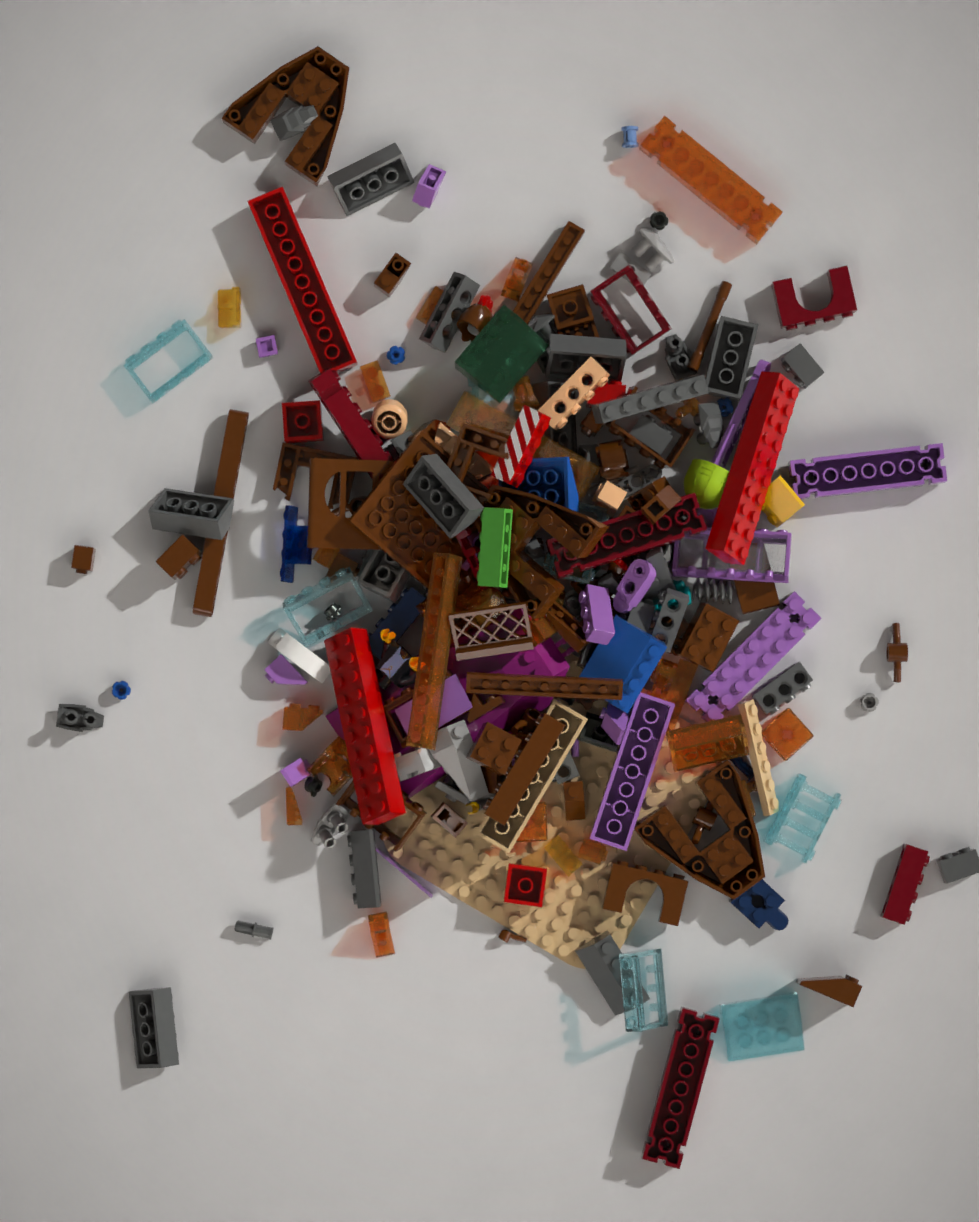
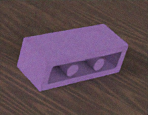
(596, 614)

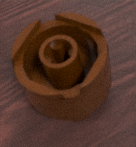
(613, 460)

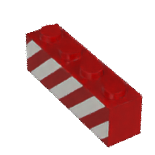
(521, 446)

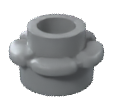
(869, 697)

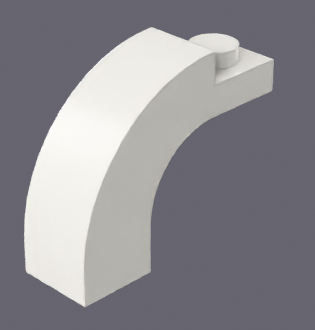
(300, 655)

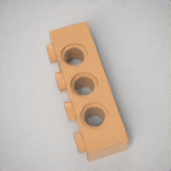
(575, 382)
(609, 497)

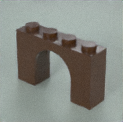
(672, 888)

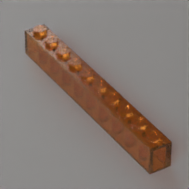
(434, 651)

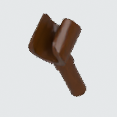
(505, 935)

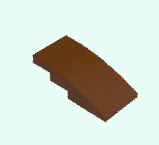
(572, 312)
(755, 595)

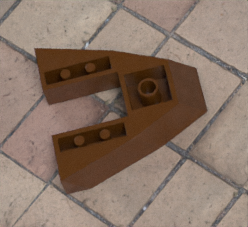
(307, 81)
(570, 528)
(729, 862)

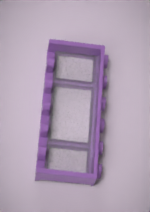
(766, 559)

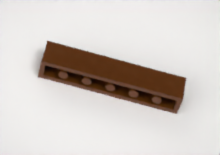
(525, 768)

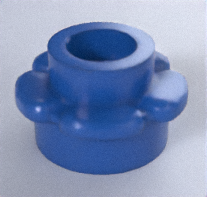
(395, 360)
(729, 407)
(121, 695)

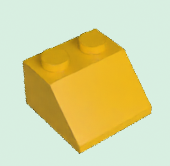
(780, 502)

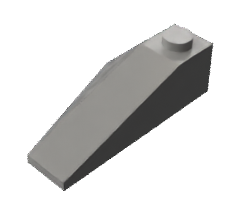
(451, 752)

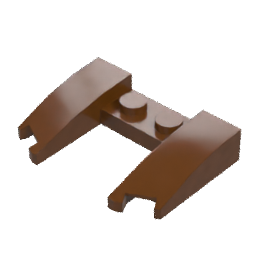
(463, 451)
(294, 456)
(569, 626)

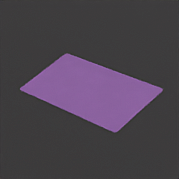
(453, 704)

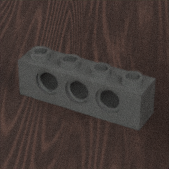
(452, 303)

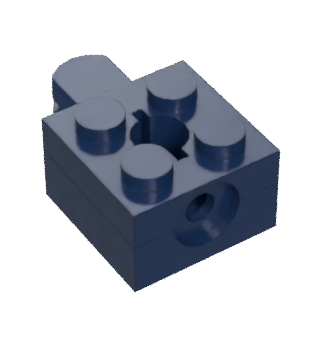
(762, 905)

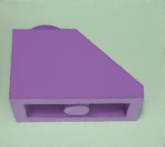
(428, 186)
(283, 672)
(614, 722)
(296, 772)

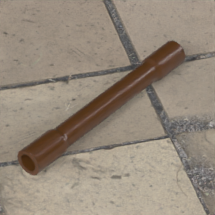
(698, 354)

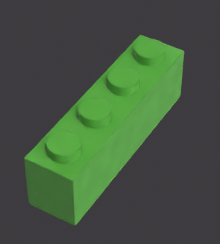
(494, 547)

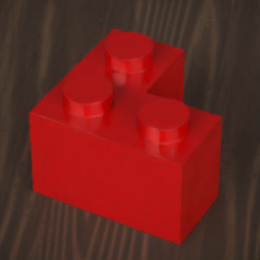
(607, 392)

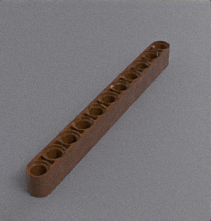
(224, 487)

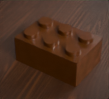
(707, 636)

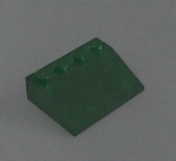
(501, 354)

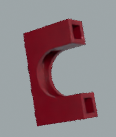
(793, 314)

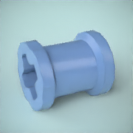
(630, 136)

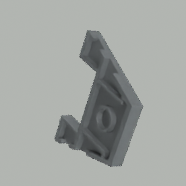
(662, 580)

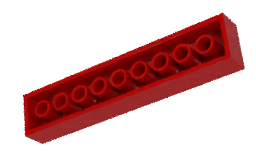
(302, 281)
(752, 468)
(364, 726)

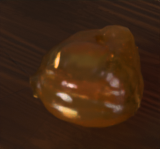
(524, 395)

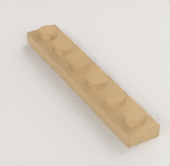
(758, 757)

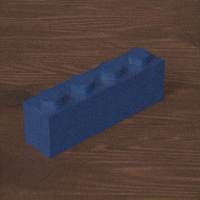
(398, 620)

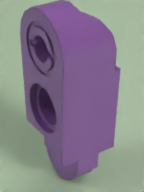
(624, 598)

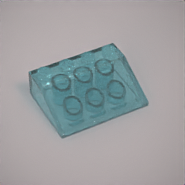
(762, 1026)

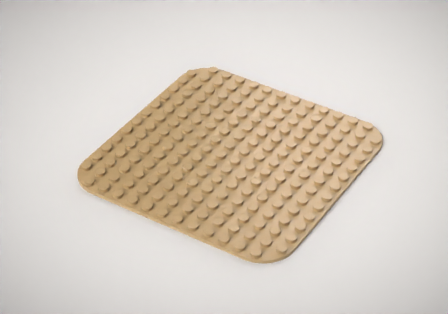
(573, 904)

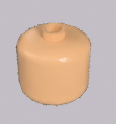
(389, 419)

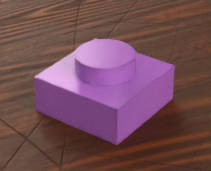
(266, 346)
(708, 515)

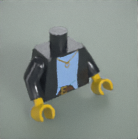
(396, 663)

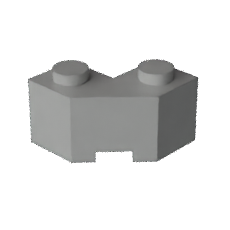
(414, 763)

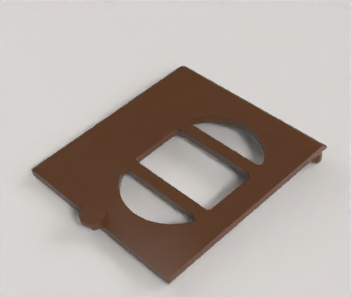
(324, 527)

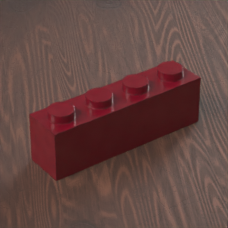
(904, 884)

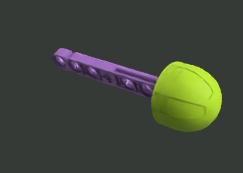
(709, 478)

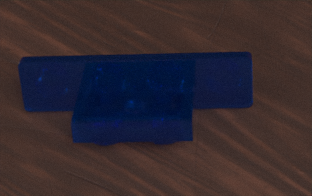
(294, 545)

